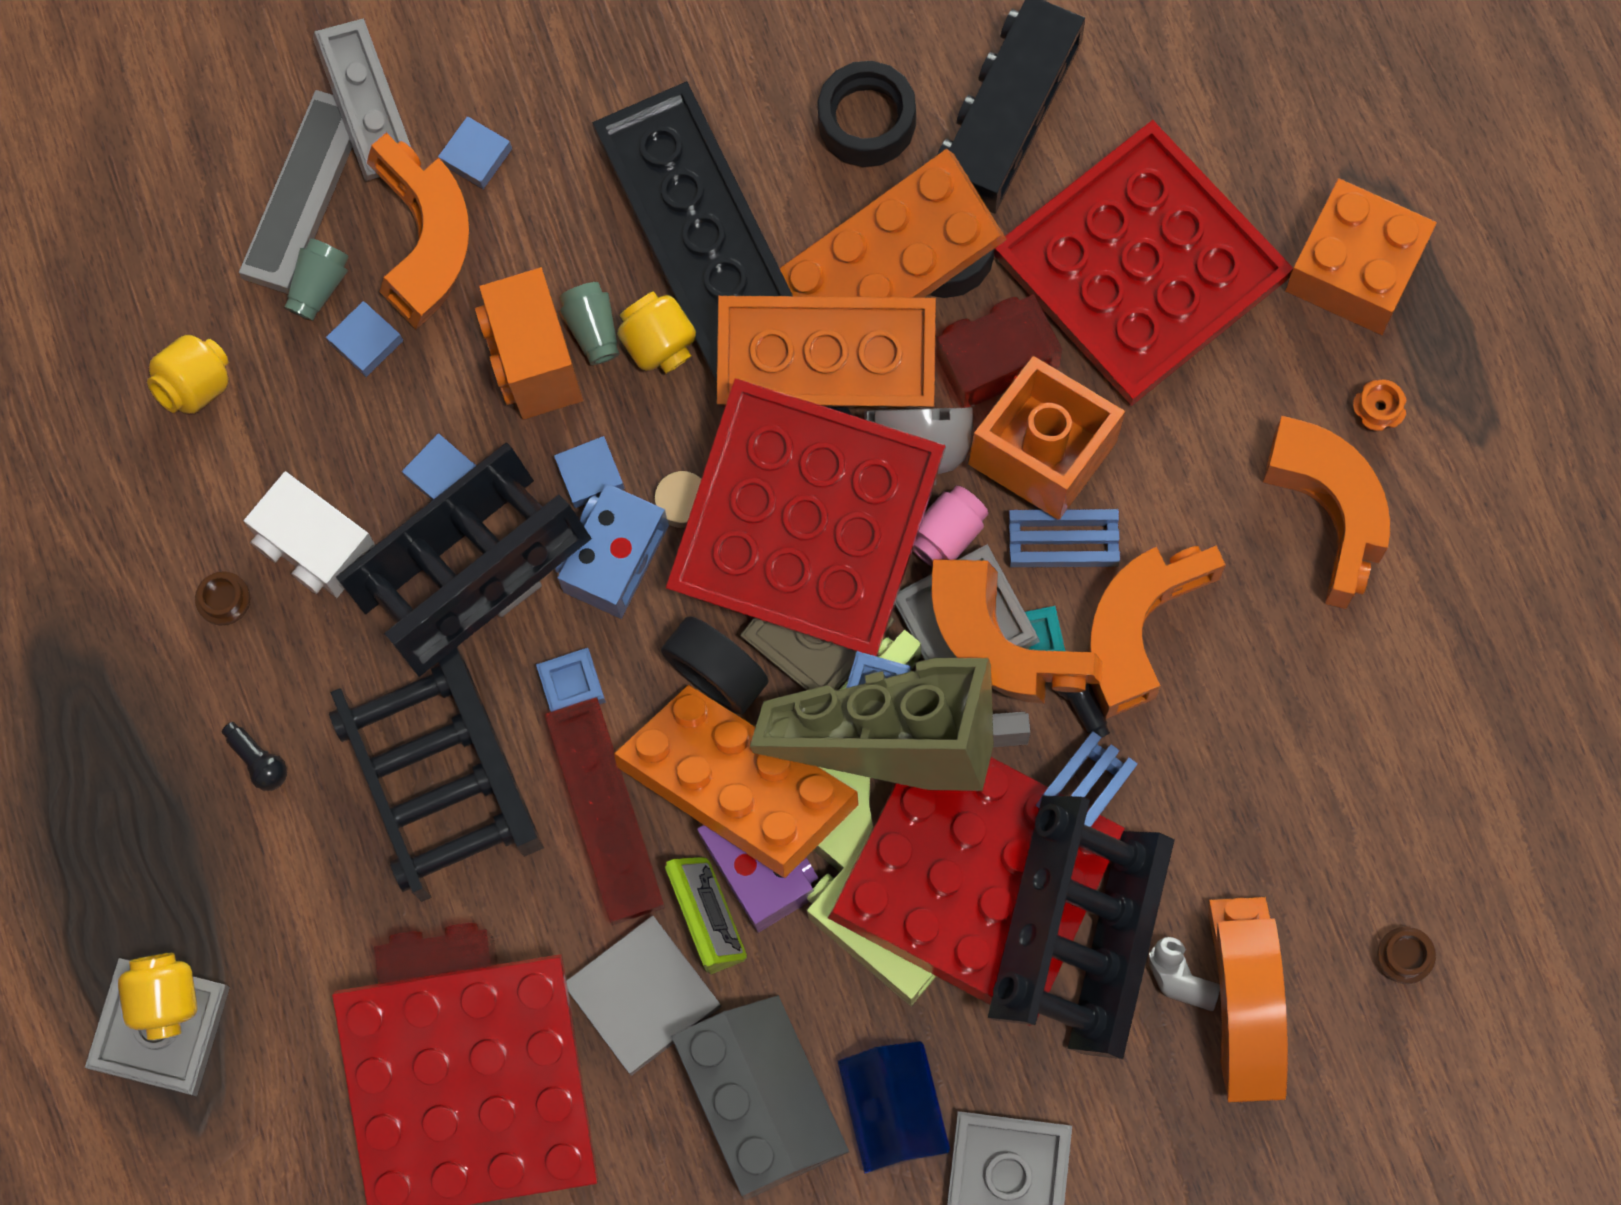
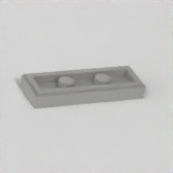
(359, 88)

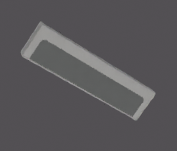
(299, 195)

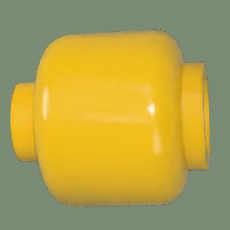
(656, 333)
(188, 374)
(157, 995)

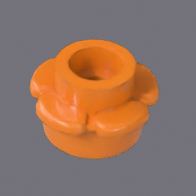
(1387, 393)

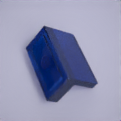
(893, 1105)

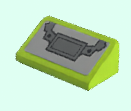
(706, 913)

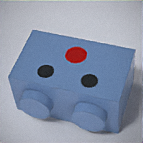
(622, 545)

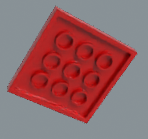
(1142, 262)
(806, 517)
(947, 876)
(466, 1085)

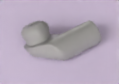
(1175, 976)

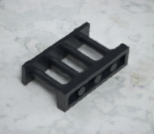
(486, 585)
(489, 776)
(1121, 937)

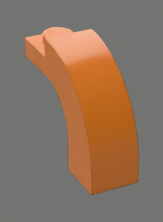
(430, 271)
(1345, 484)
(1123, 609)
(967, 618)
(1251, 1000)

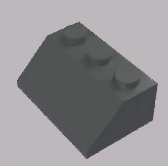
(760, 1095)

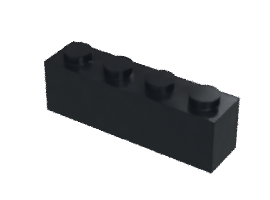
(1014, 95)

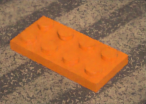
(902, 240)
(830, 349)
(760, 803)

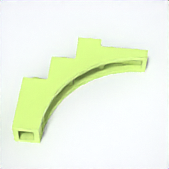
(841, 852)

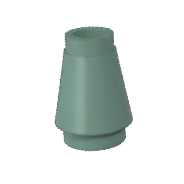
(315, 278)
(591, 321)

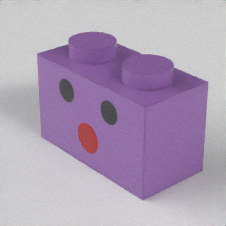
(760, 891)

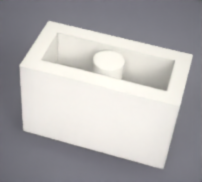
(307, 534)

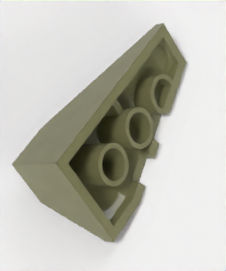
(903, 729)

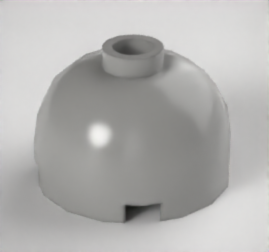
(942, 425)

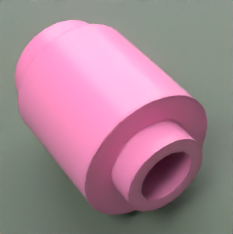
(949, 526)

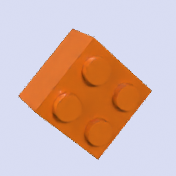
(1360, 256)
(527, 344)
(1046, 437)

